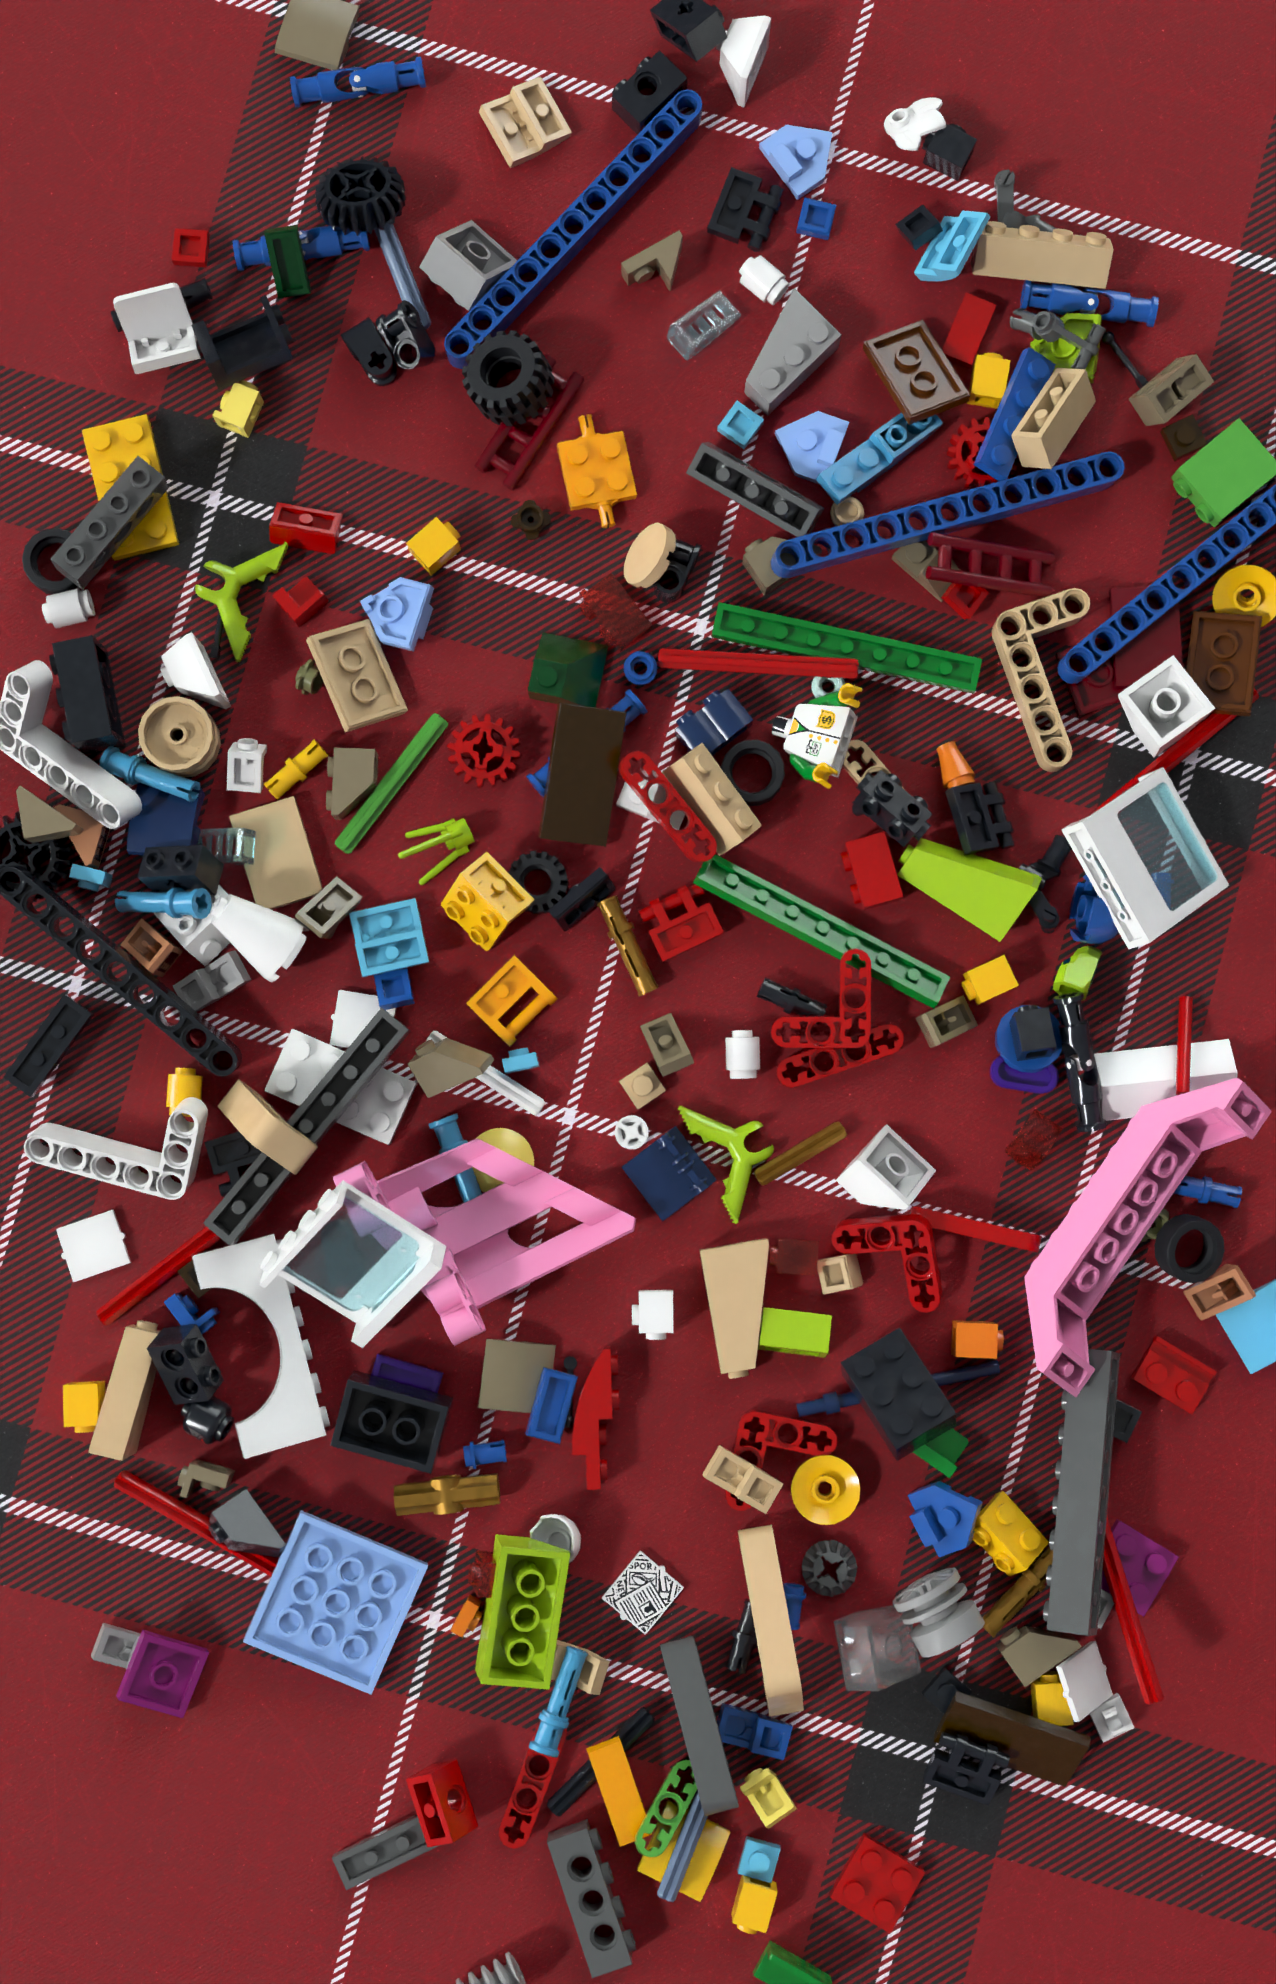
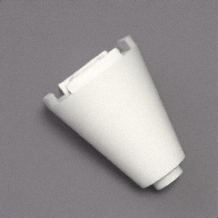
(259, 934)

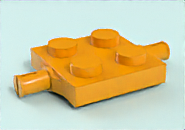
(596, 470)

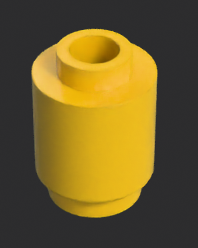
(181, 1086)

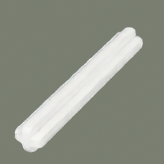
(505, 1085)

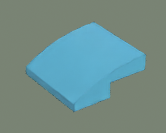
(952, 246)
(389, 937)
(1253, 1327)

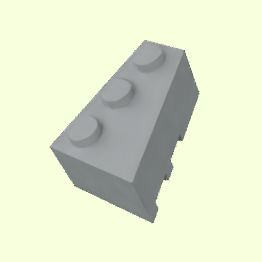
(791, 353)

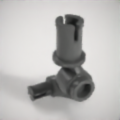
(1004, 188)
(1050, 328)

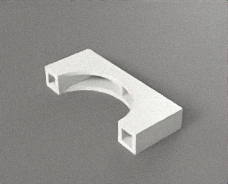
(292, 1409)

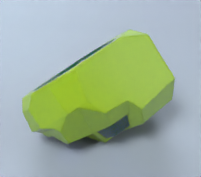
(1077, 971)

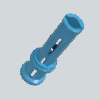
(136, 770)
(173, 902)
(449, 1138)
(554, 1717)

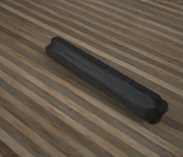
(585, 1775)

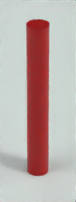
(1184, 1045)

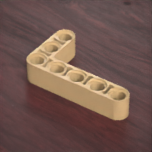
(1034, 673)
(771, 1621)

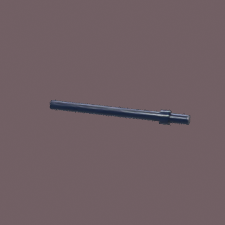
(832, 1402)

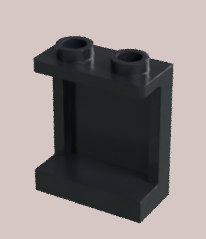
(246, 346)

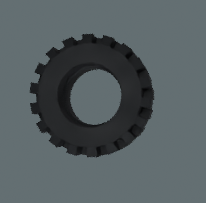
(494, 360)

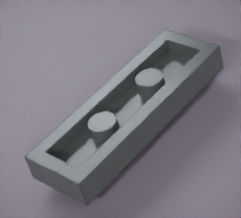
(380, 1852)

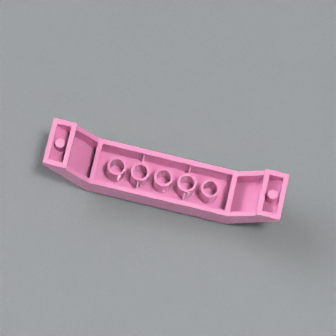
(1119, 1211)

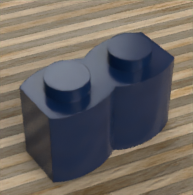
(715, 724)

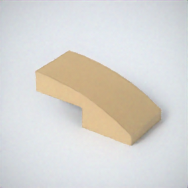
(742, 1479)

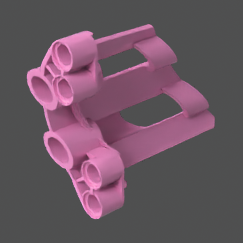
(479, 1254)

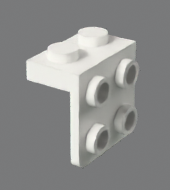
(157, 327)
(197, 935)

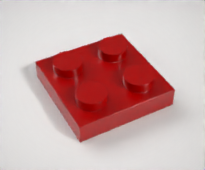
(877, 1883)

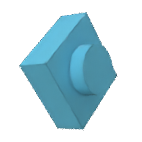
(740, 425)
(90, 878)
(520, 1060)
(758, 1859)

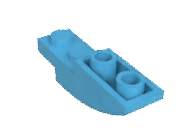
(875, 456)

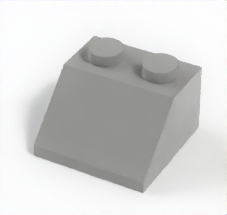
(466, 263)

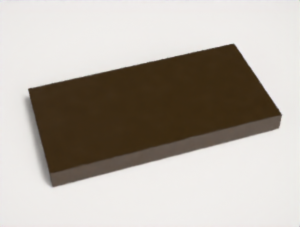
(582, 774)
(1032, 1743)

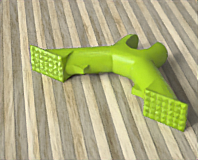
(226, 597)
(742, 1159)

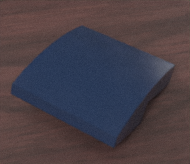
(163, 820)

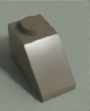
(758, 563)
(447, 1064)
(1035, 1651)

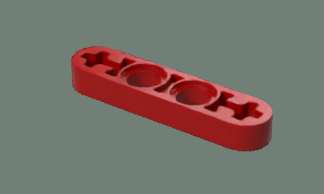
(664, 810)
(840, 1058)
(980, 1230)
(534, 1781)

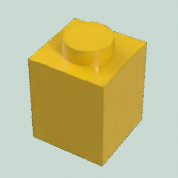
(988, 380)
(434, 545)
(989, 980)
(82, 1404)
(1048, 1700)
(753, 1905)

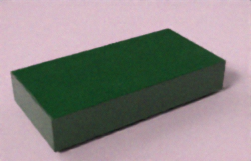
(287, 261)

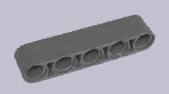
(699, 1725)

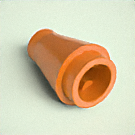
(954, 766)

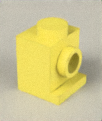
(239, 408)

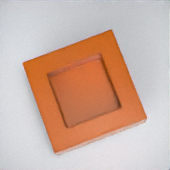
(467, 1617)

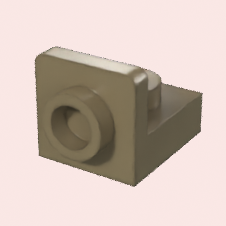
(211, 1477)

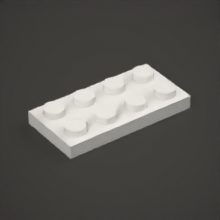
(373, 1112)

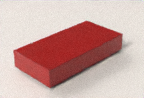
(968, 330)

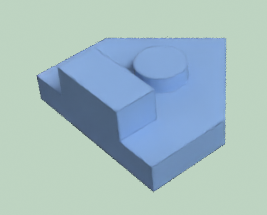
(798, 157)
(812, 443)
(400, 612)

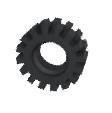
(552, 867)

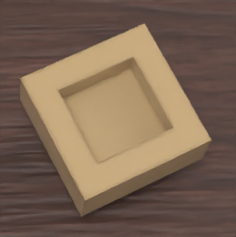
(642, 1086)

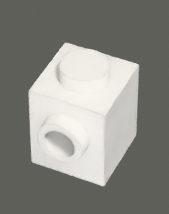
(654, 1313)

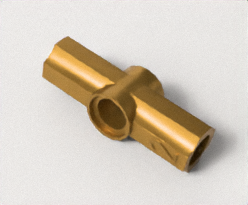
(446, 1494)

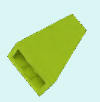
(969, 885)

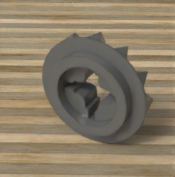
(833, 1552)

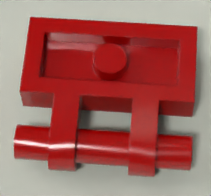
(685, 931)

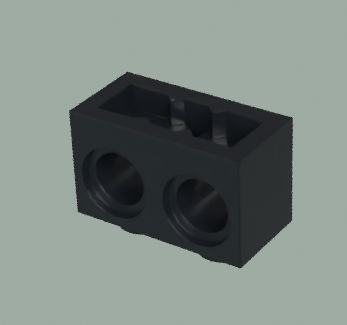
(185, 1364)

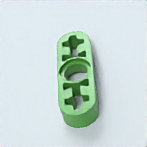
(647, 1827)

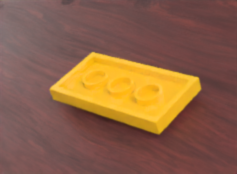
(110, 453)

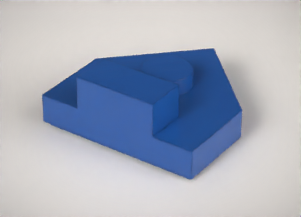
(944, 1517)

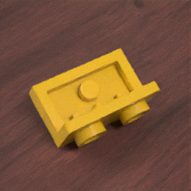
(1008, 1535)

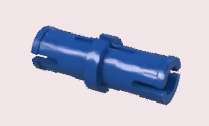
(1207, 1190)

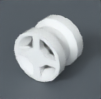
(629, 1129)

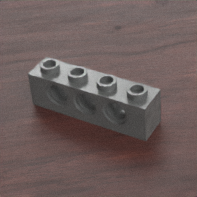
(754, 490)
(110, 522)
(601, 1953)

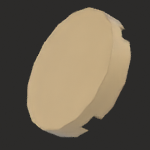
(648, 555)

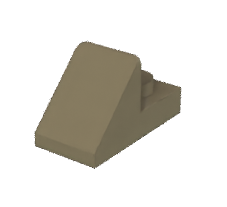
(660, 257)
(916, 559)
(329, 908)
(667, 1044)

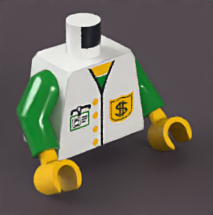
(820, 734)

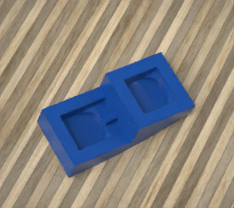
(754, 1731)

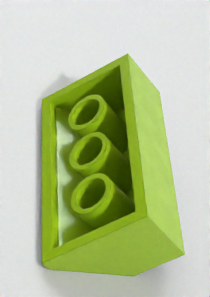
(522, 1613)

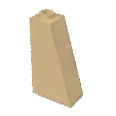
(735, 1298)
(127, 1395)

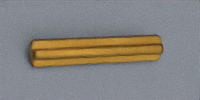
(800, 1153)

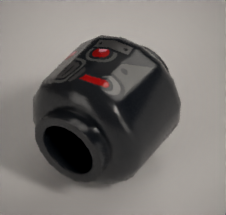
(208, 1420)

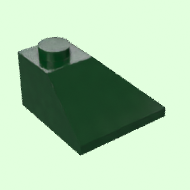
(567, 671)

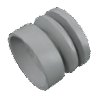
(935, 1605)

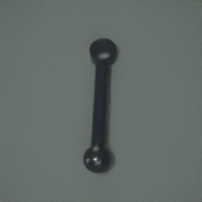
(1109, 339)
(215, 649)
(570, 1364)

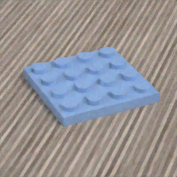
(335, 1602)

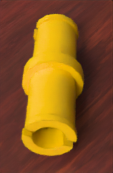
(295, 769)

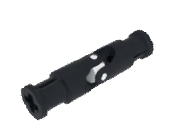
(1079, 1056)

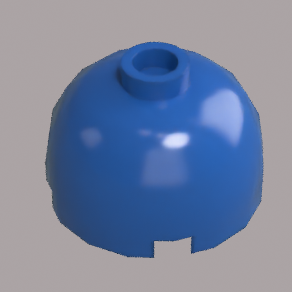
(1092, 916)

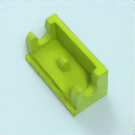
(794, 1332)

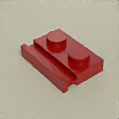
(1173, 1375)

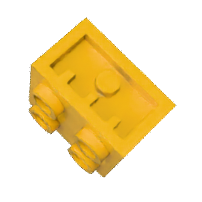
(485, 900)

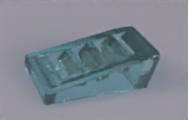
(687, 339)
(244, 844)

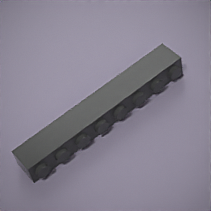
(313, 1120)
(1082, 1500)

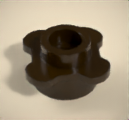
(529, 510)

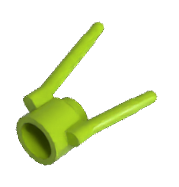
(454, 834)

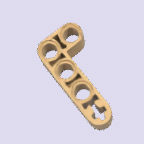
(266, 1128)

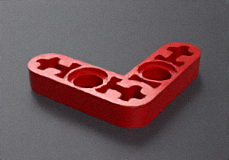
(836, 1023)
(900, 1240)
(769, 1437)

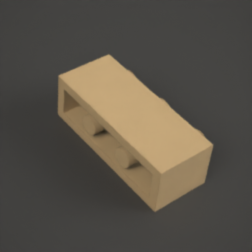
(1053, 418)
(712, 798)

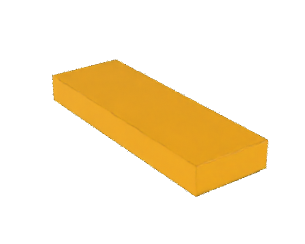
(617, 1789)

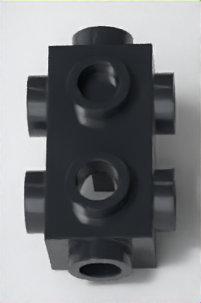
(892, 807)

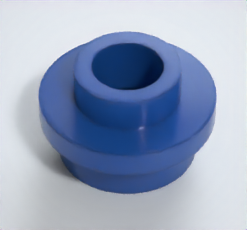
(640, 658)

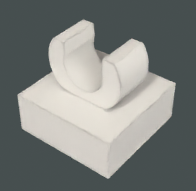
(1111, 1718)

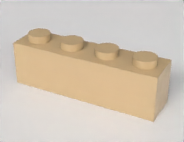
(1043, 255)

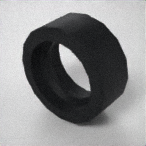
(30, 557)
(771, 755)
(1210, 1256)

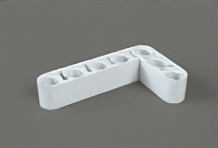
(54, 759)
(127, 1156)

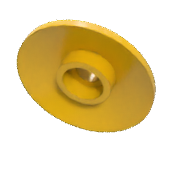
(1228, 590)
(838, 1502)

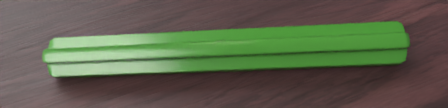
(391, 783)

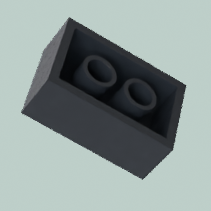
(87, 694)
(898, 1394)
(391, 1421)

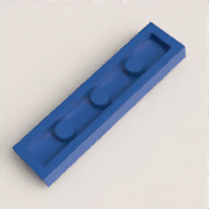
(1025, 384)

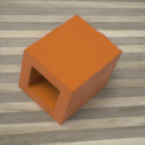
(976, 1339)

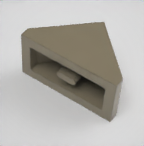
(41, 821)
(946, 1021)

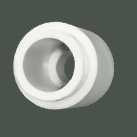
(763, 279)
(68, 607)
(742, 1054)

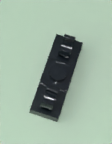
(48, 1045)

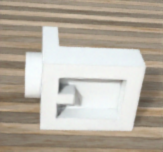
(246, 766)

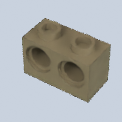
(1171, 390)

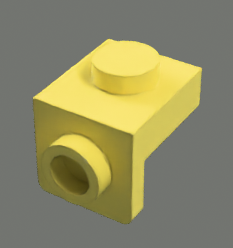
(767, 1796)

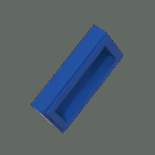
(551, 1405)

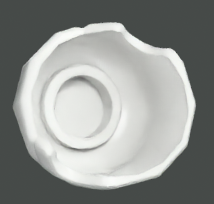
(559, 1532)

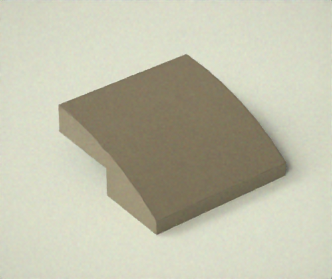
(317, 31)
(513, 1374)

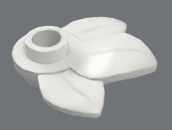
(911, 123)

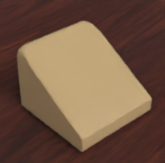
(839, 1273)

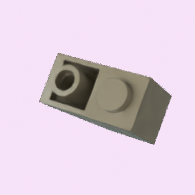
(353, 779)

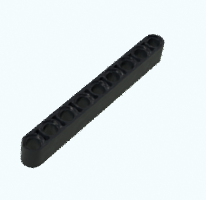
(102, 967)

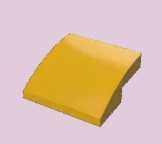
(704, 1859)

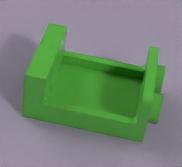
(1225, 473)

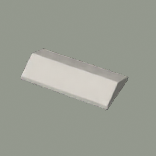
(1149, 1075)

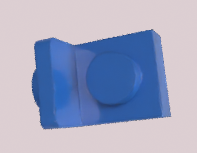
(185, 1311)

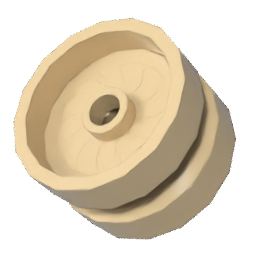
(160, 730)

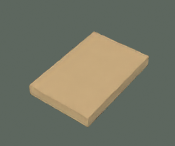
(357, 675)
(282, 855)

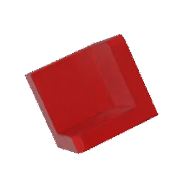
(301, 601)

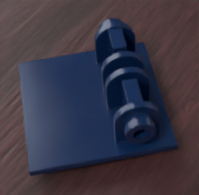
(669, 1173)

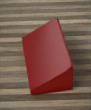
(305, 528)

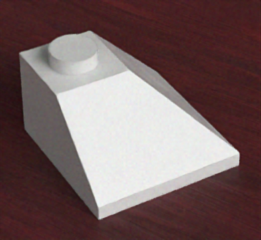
(743, 54)
(192, 672)
(1164, 706)
(886, 1172)

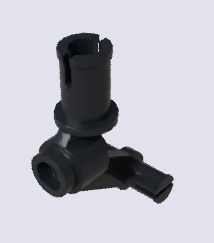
(1047, 869)

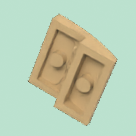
(525, 122)

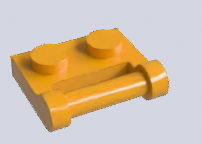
(503, 992)

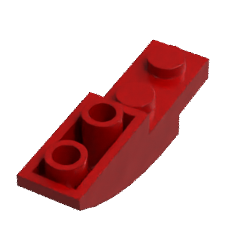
(596, 1403)

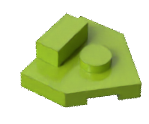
(1064, 353)

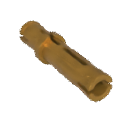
(627, 945)
(1017, 1596)

